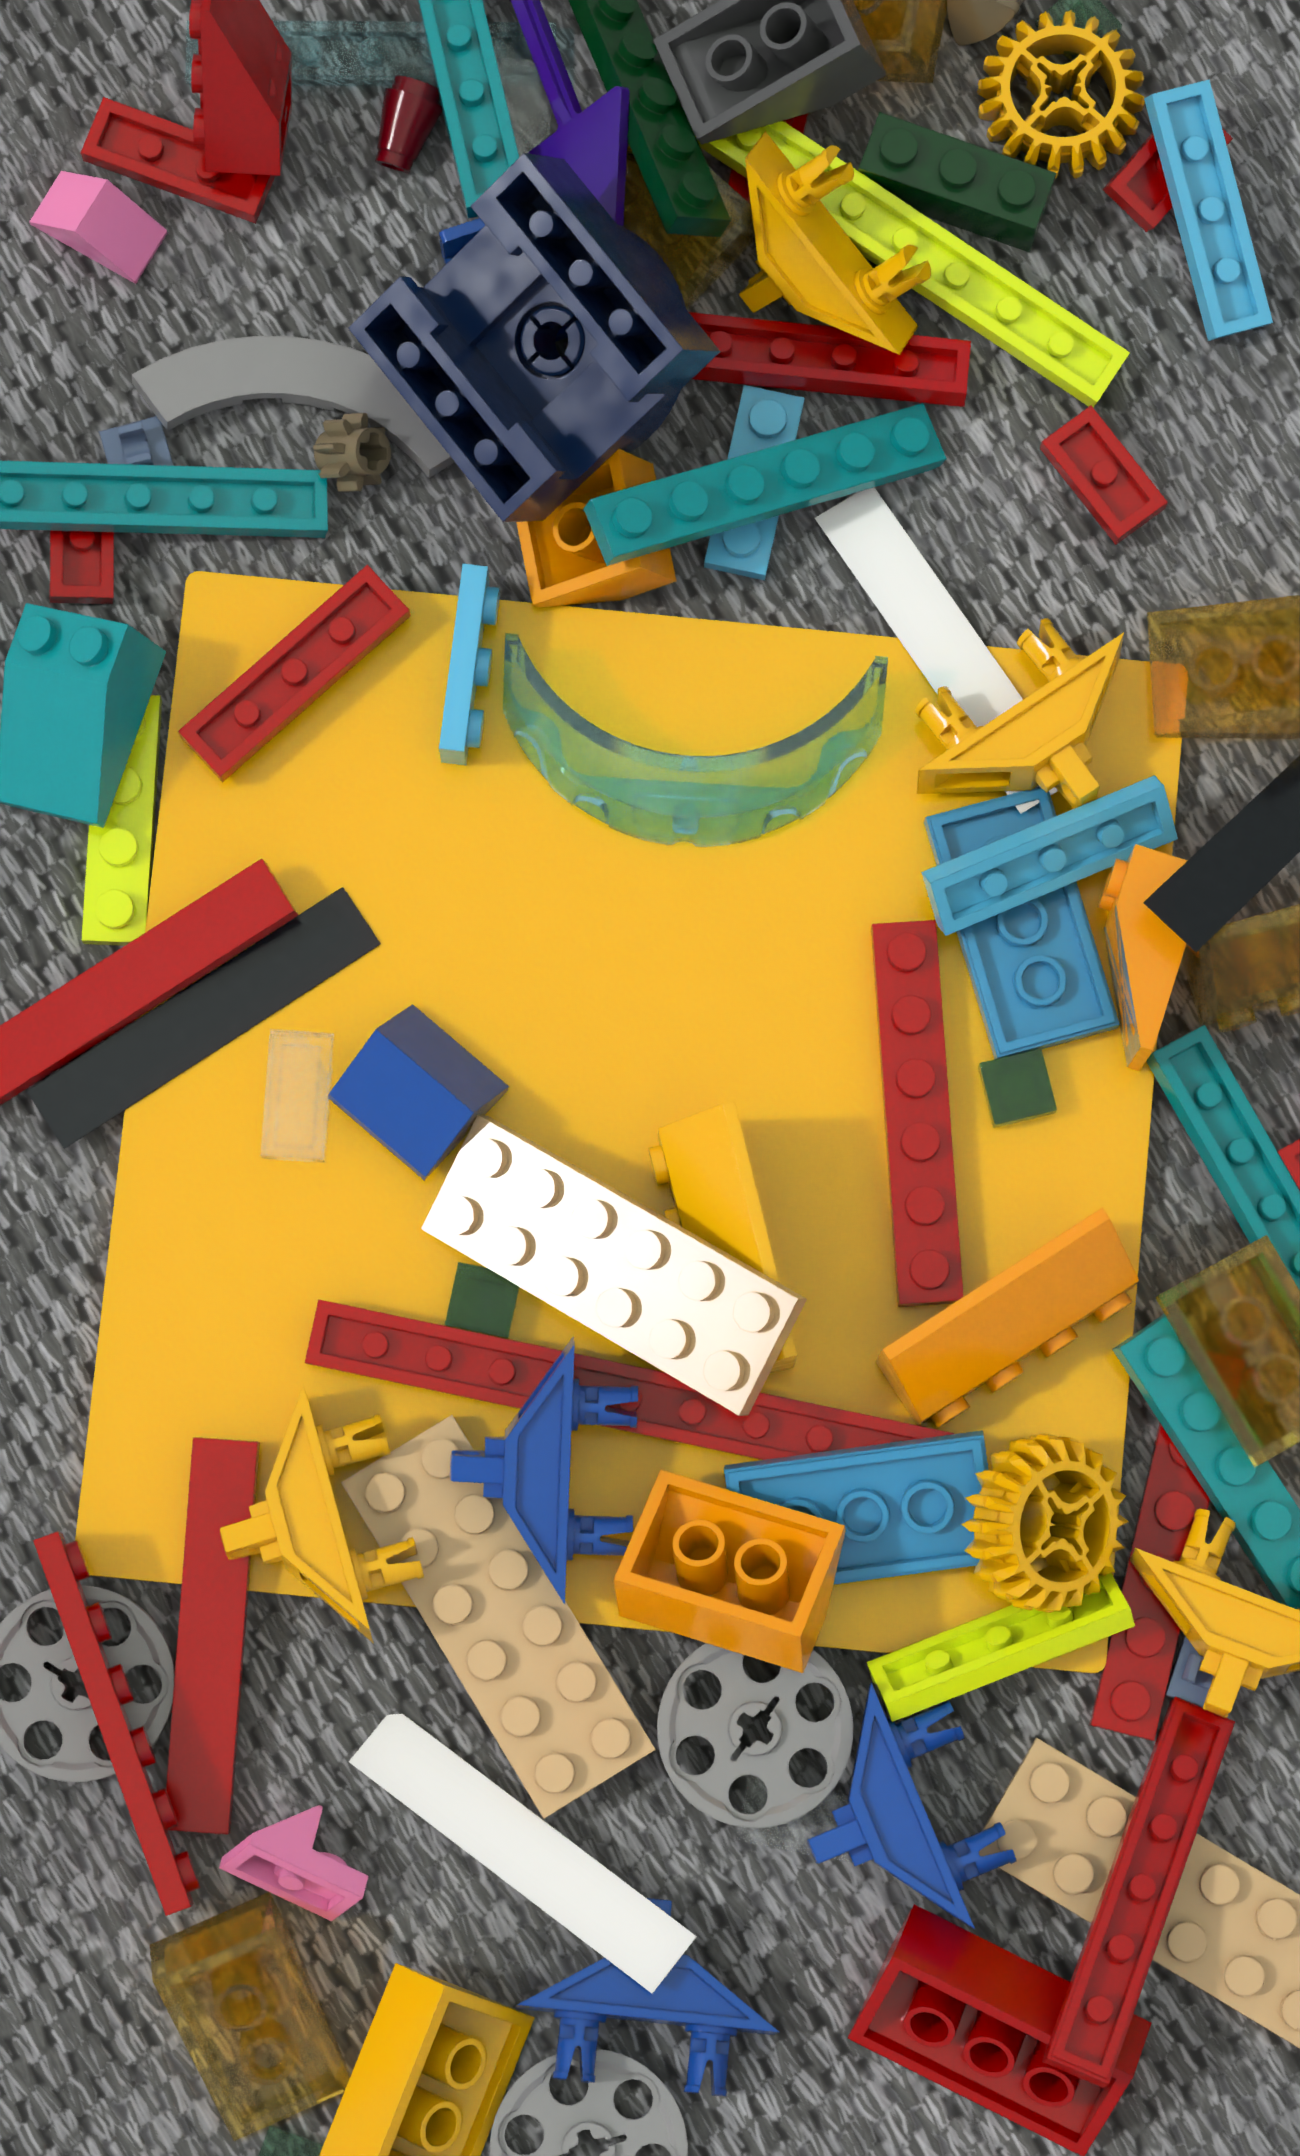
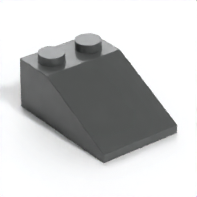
(766, 62)

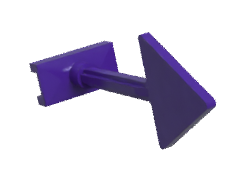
(587, 139)

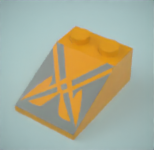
(1140, 948)

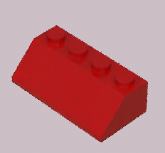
(982, 2029)

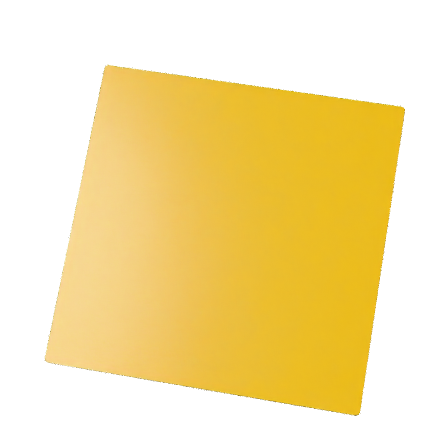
(611, 1000)

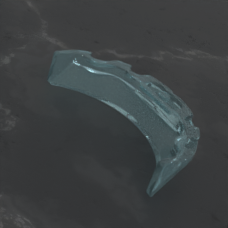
(685, 796)

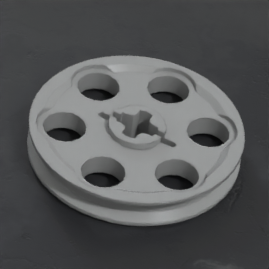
(47, 1692)
(768, 1761)
(595, 2112)

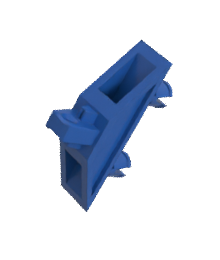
(533, 1468)
(888, 1818)
(684, 1998)

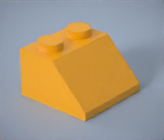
(563, 554)

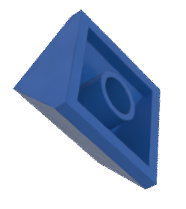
(416, 1090)

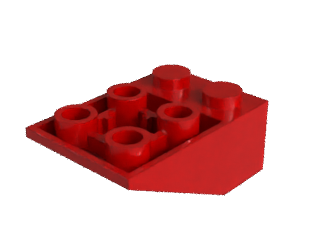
(241, 85)

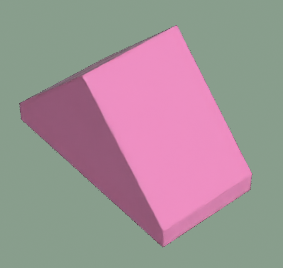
(99, 223)

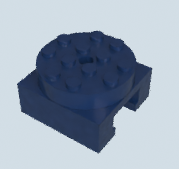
(482, 352)

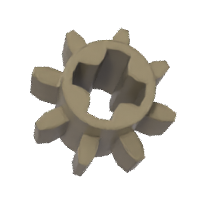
(352, 452)

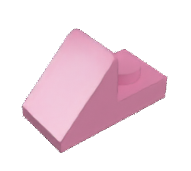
(288, 1867)

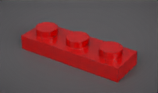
(166, 158)

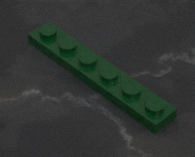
(656, 122)

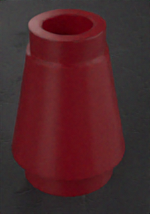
(406, 122)

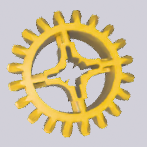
(1042, 76)
(1025, 1520)

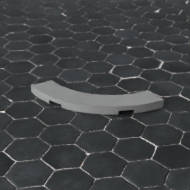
(289, 369)

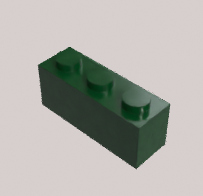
(958, 181)

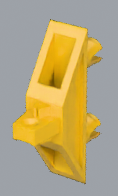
(814, 260)
(1034, 740)
(303, 1522)
(1232, 1628)

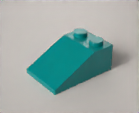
(72, 711)

